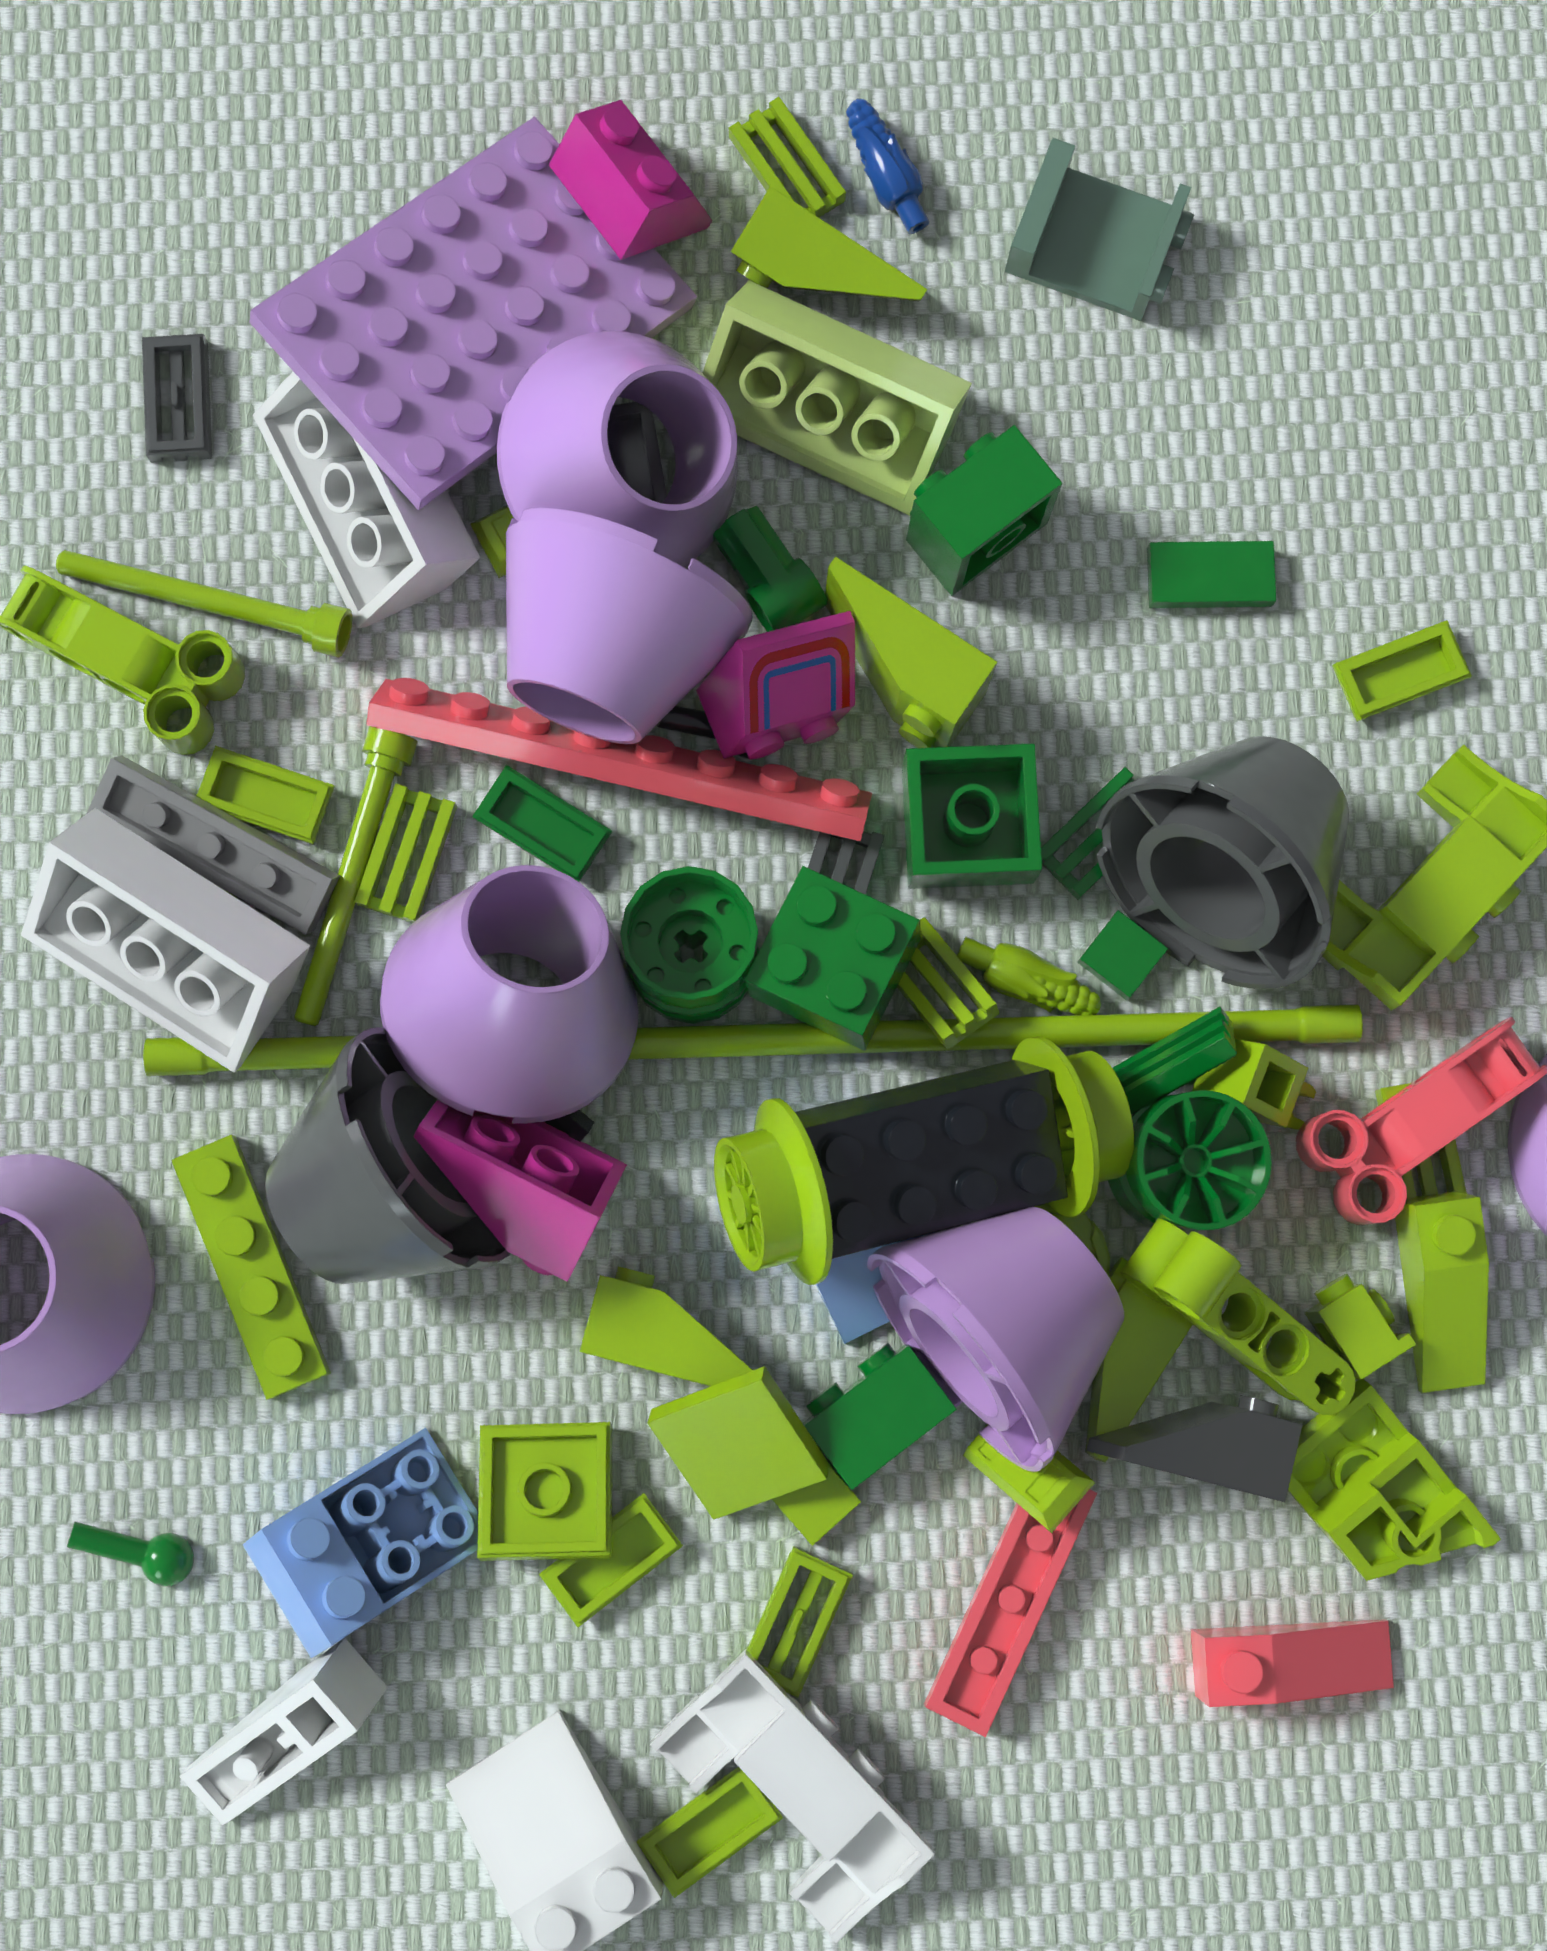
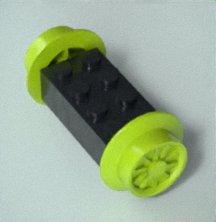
(922, 1158)

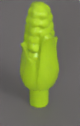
(1029, 977)

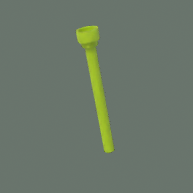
(323, 627)
(386, 758)

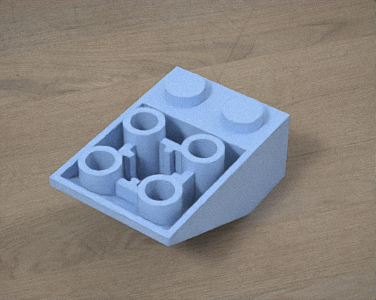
(366, 1542)

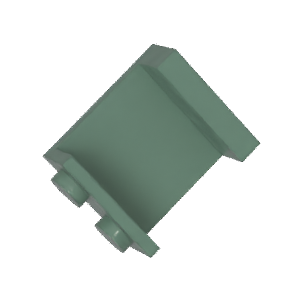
(1096, 237)

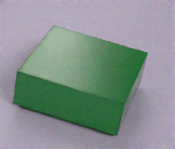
(1122, 955)

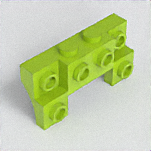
(1469, 873)

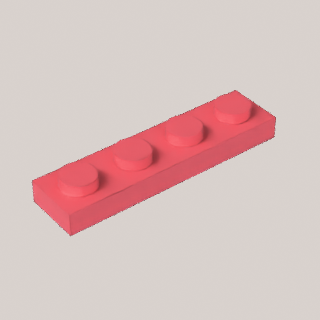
(1003, 1617)

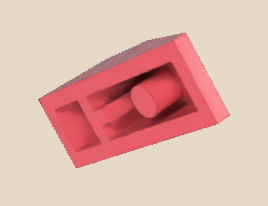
(1290, 1662)

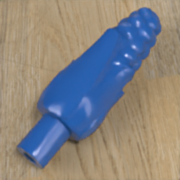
(887, 166)

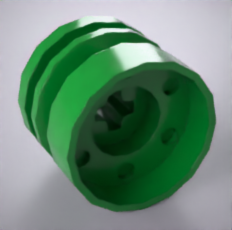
(691, 910)

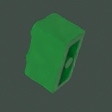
(877, 1413)

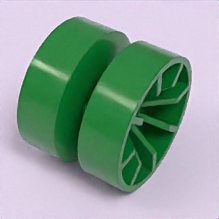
(1195, 1162)

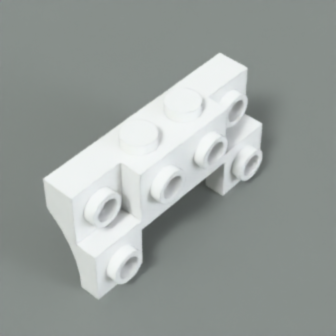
(810, 1778)

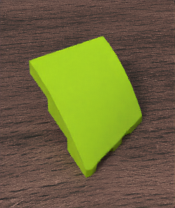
(1380, 1490)

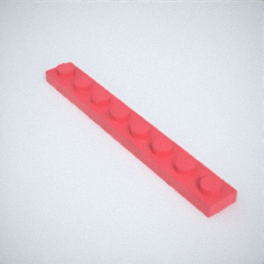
(649, 765)

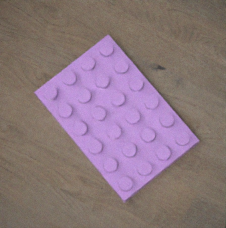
(451, 301)

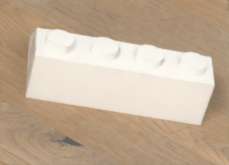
(362, 524)
(162, 938)

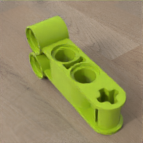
(126, 656)
(1196, 1281)

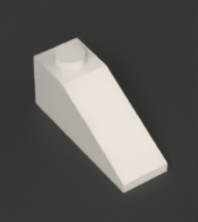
(286, 1732)

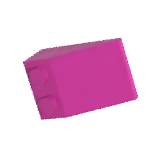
(524, 1182)

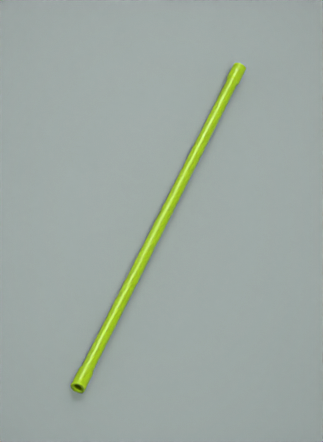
(1304, 1024)

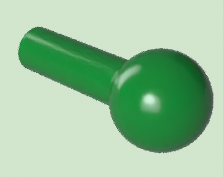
(163, 1559)

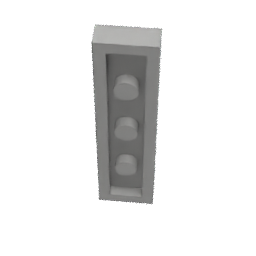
(216, 844)

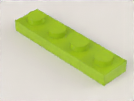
(251, 1267)

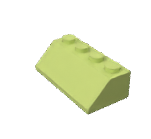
(832, 395)

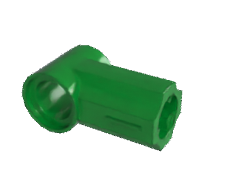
(777, 585)

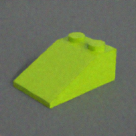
(914, 664)

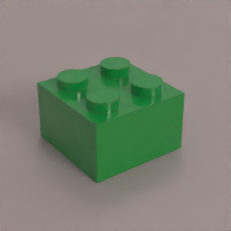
(981, 508)
(971, 816)
(833, 958)

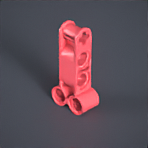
(1419, 1120)

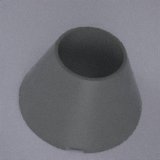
(1232, 859)
(359, 1188)

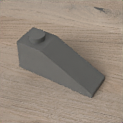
(1214, 1444)

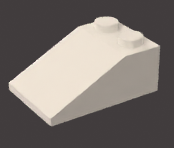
(554, 1840)

